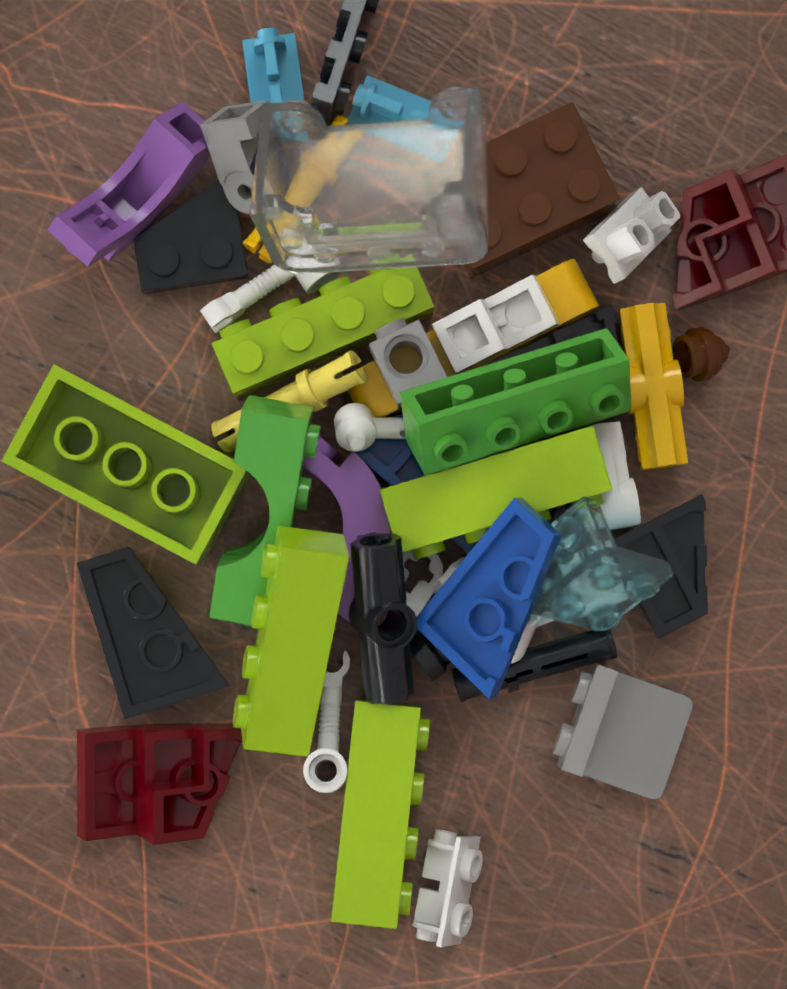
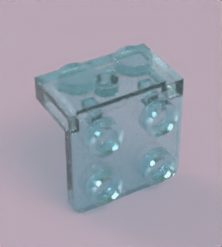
(591, 577)

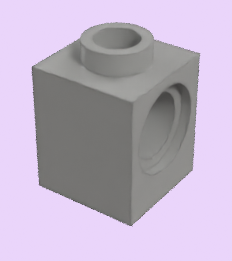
(396, 335)

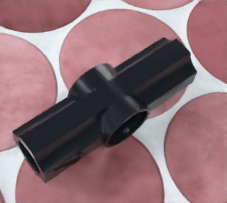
(379, 589)

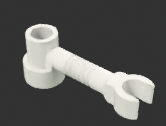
(230, 306)
(329, 733)

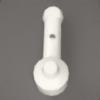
(358, 428)

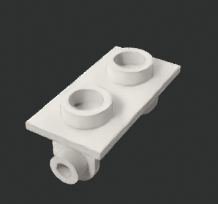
(446, 913)

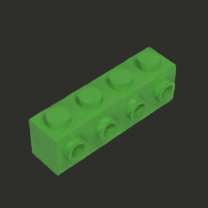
(516, 401)

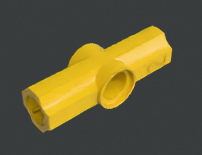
(654, 385)

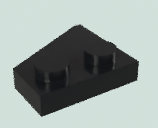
(193, 245)
(679, 540)

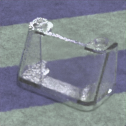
(373, 189)

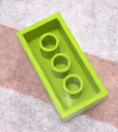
(126, 465)

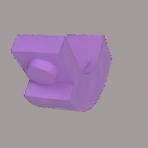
(138, 191)
(359, 502)

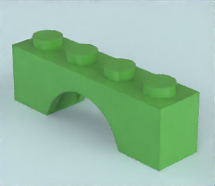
(273, 448)

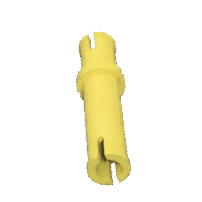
(309, 389)

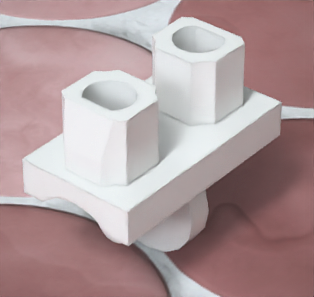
(631, 232)

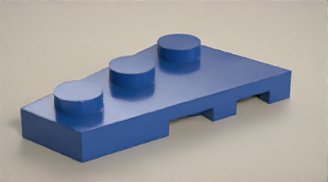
(490, 596)

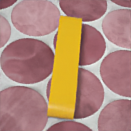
(567, 294)

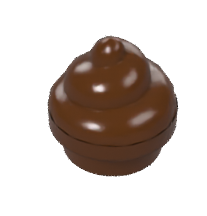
(700, 353)

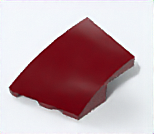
(732, 233)
(152, 779)

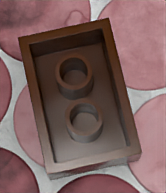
(542, 186)

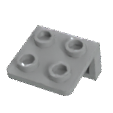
(623, 731)

